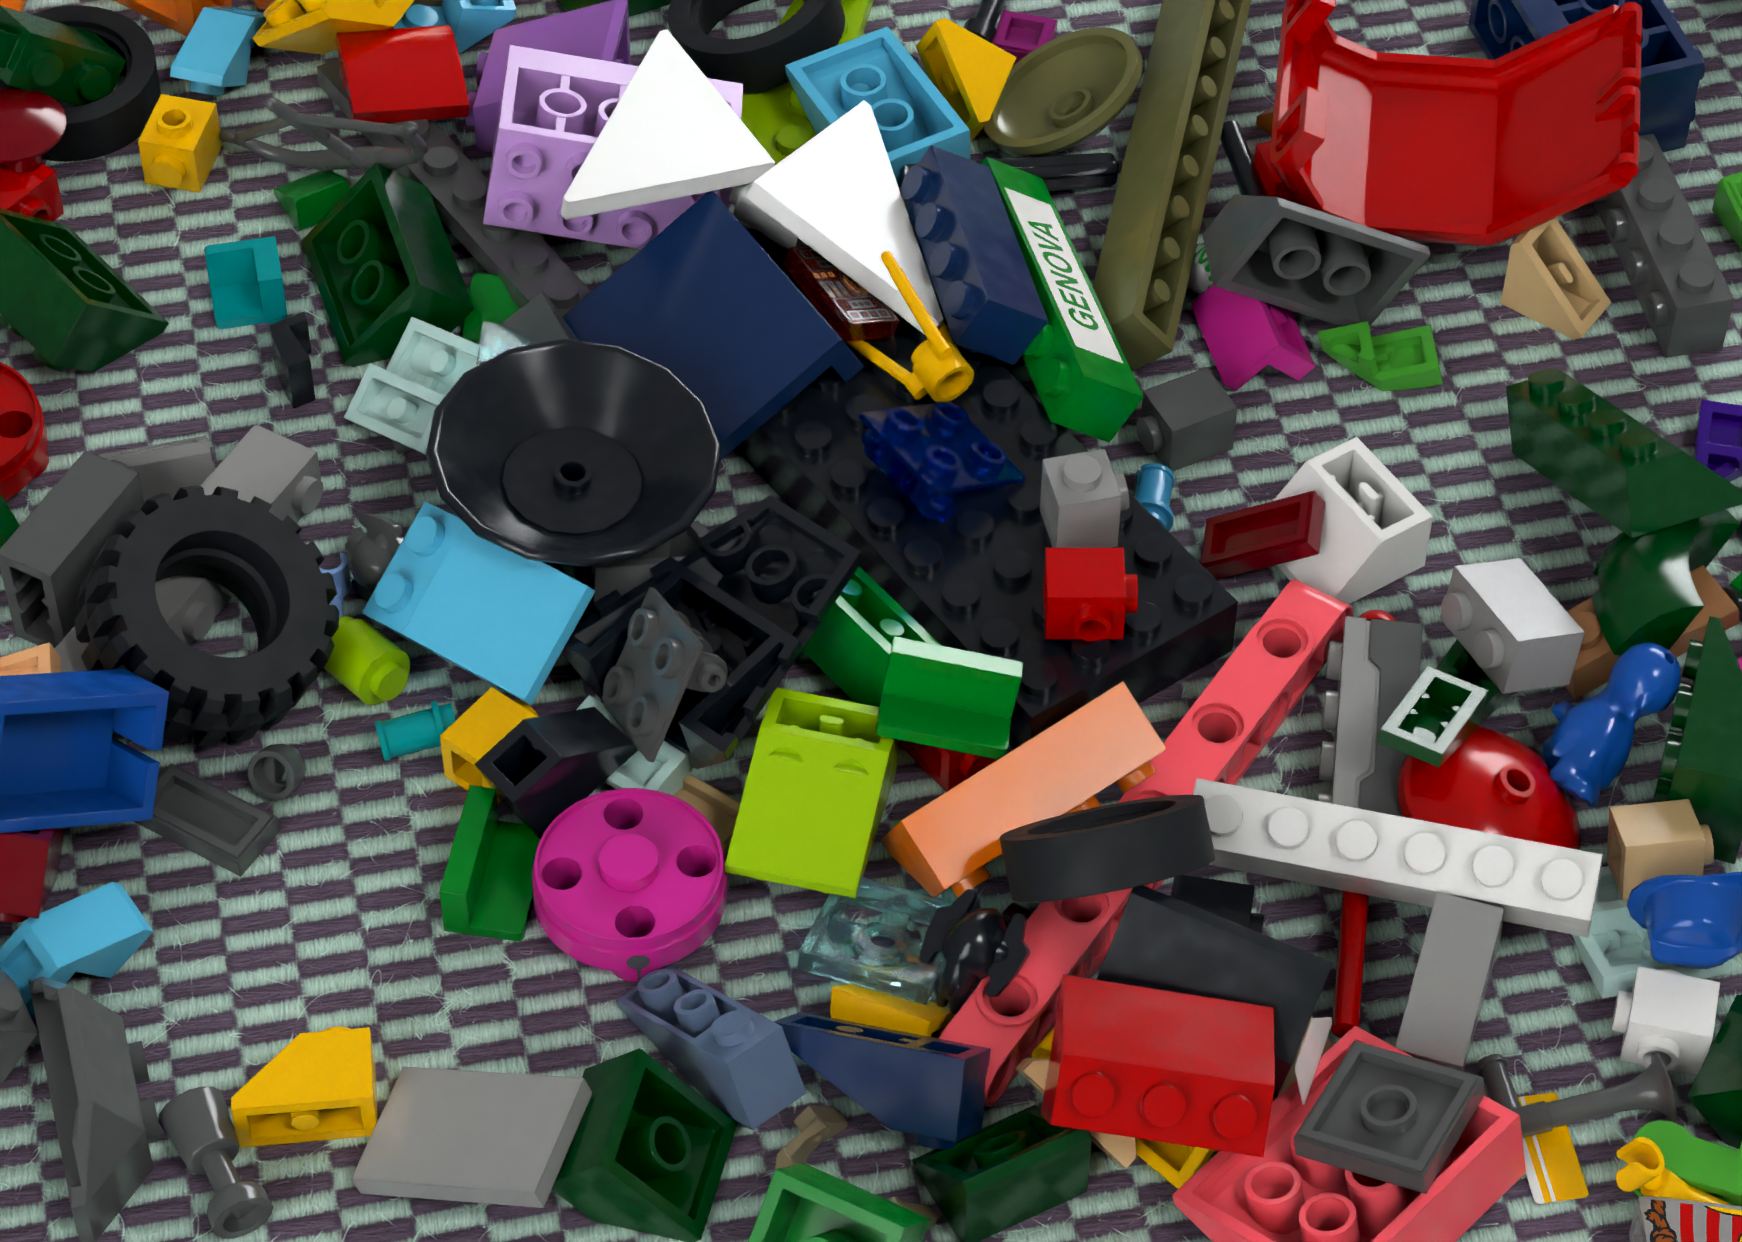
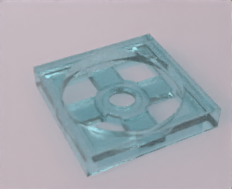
(873, 967)

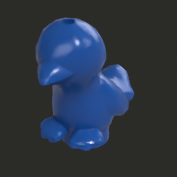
(1598, 733)

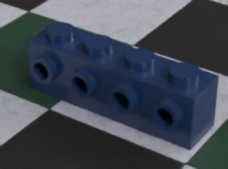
(972, 256)

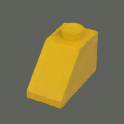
(311, 1091)

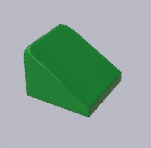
(311, 197)

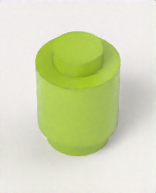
(367, 662)

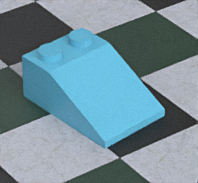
(886, 76)
(478, 603)

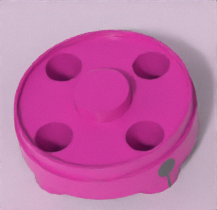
(636, 880)

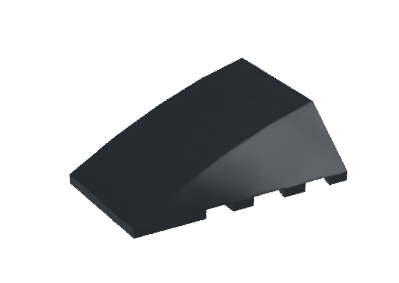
(752, 596)

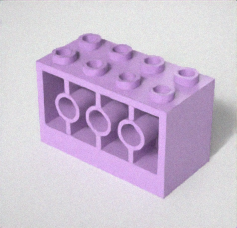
(544, 132)

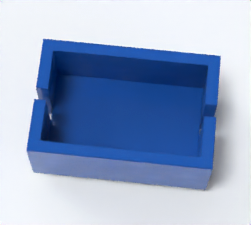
(61, 754)

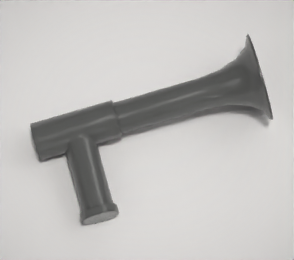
(1647, 1092)

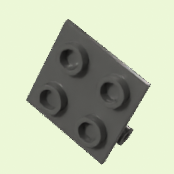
(654, 671)

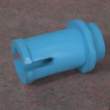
(1154, 492)

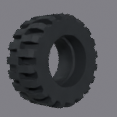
(253, 559)

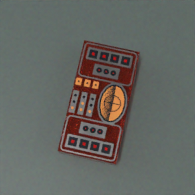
(842, 301)

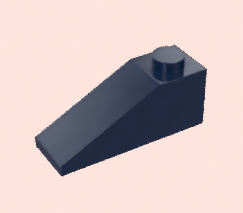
(897, 1076)

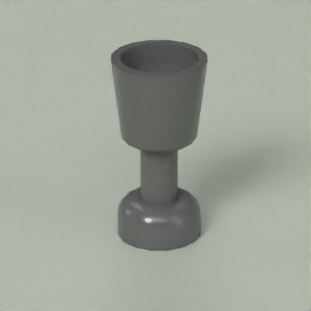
(207, 1143)

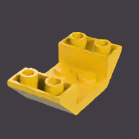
(313, 24)

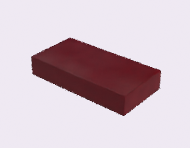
(1263, 535)

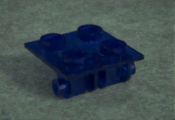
(935, 455)

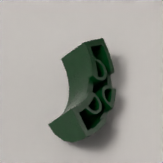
(1648, 581)

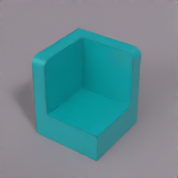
(245, 282)

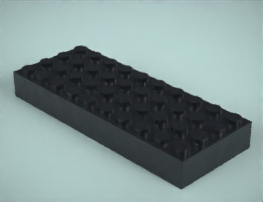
(982, 570)

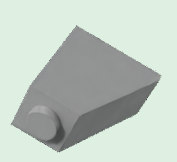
(1450, 980)

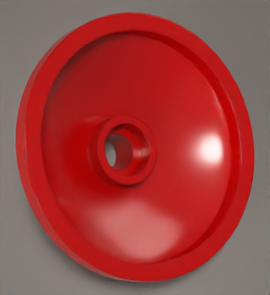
(1491, 788)

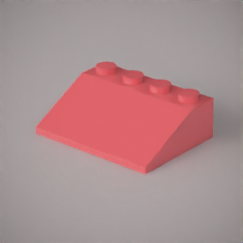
(1311, 1201)

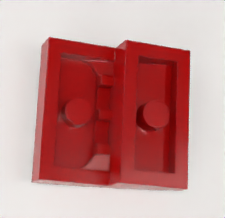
(402, 74)

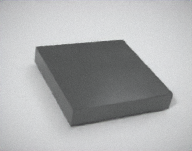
(1389, 1116)

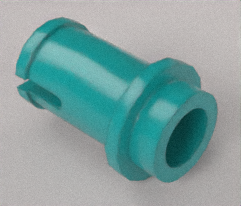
(414, 731)

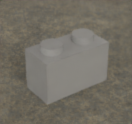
(1511, 625)

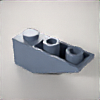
(717, 1044)

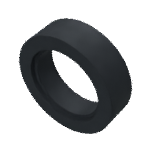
(758, 59)
(123, 114)
(1107, 848)

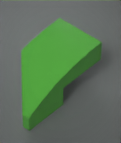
(1388, 360)

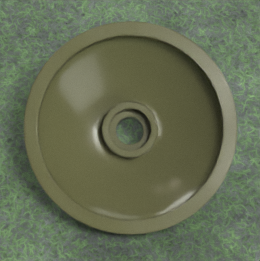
(1065, 92)

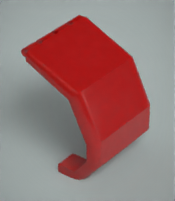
(1456, 141)

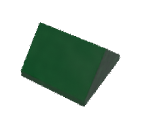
(1006, 1173)

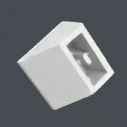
(1369, 527)

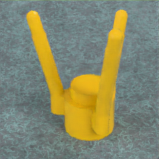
(937, 361)

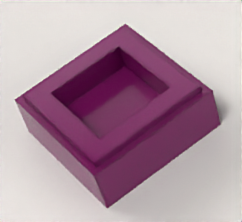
(1023, 33)

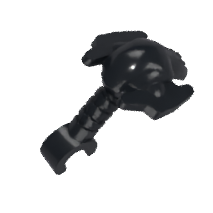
(975, 947)

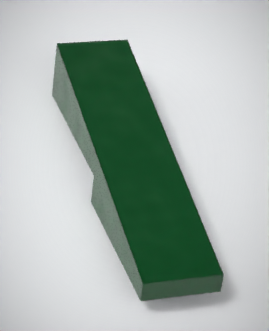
(1442, 708)

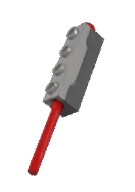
(1374, 673)

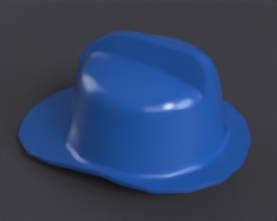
(1690, 918)

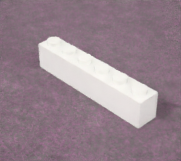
(1399, 856)

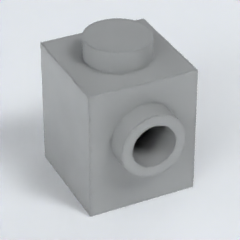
(1082, 500)

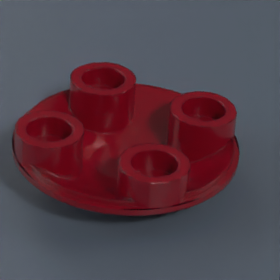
(28, 127)

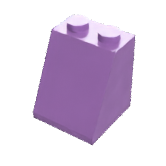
(587, 32)

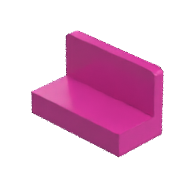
(1250, 335)

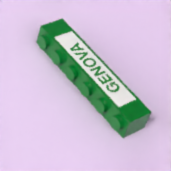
(1076, 354)

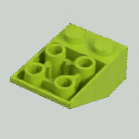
(813, 794)

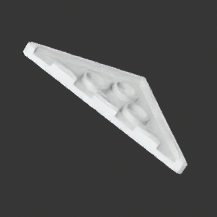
(665, 140)
(849, 209)

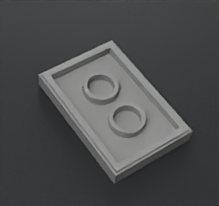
(472, 1136)

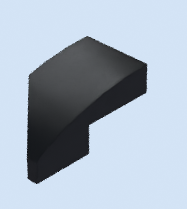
(290, 349)

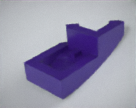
(1719, 438)

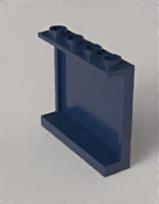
(717, 318)

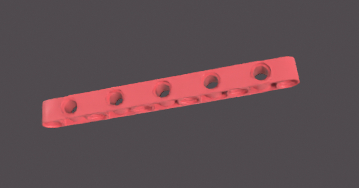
(1211, 743)

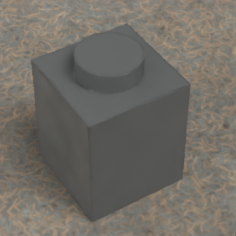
(1187, 420)

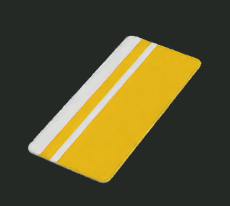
(1552, 1161)

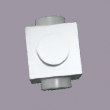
(1668, 1017)

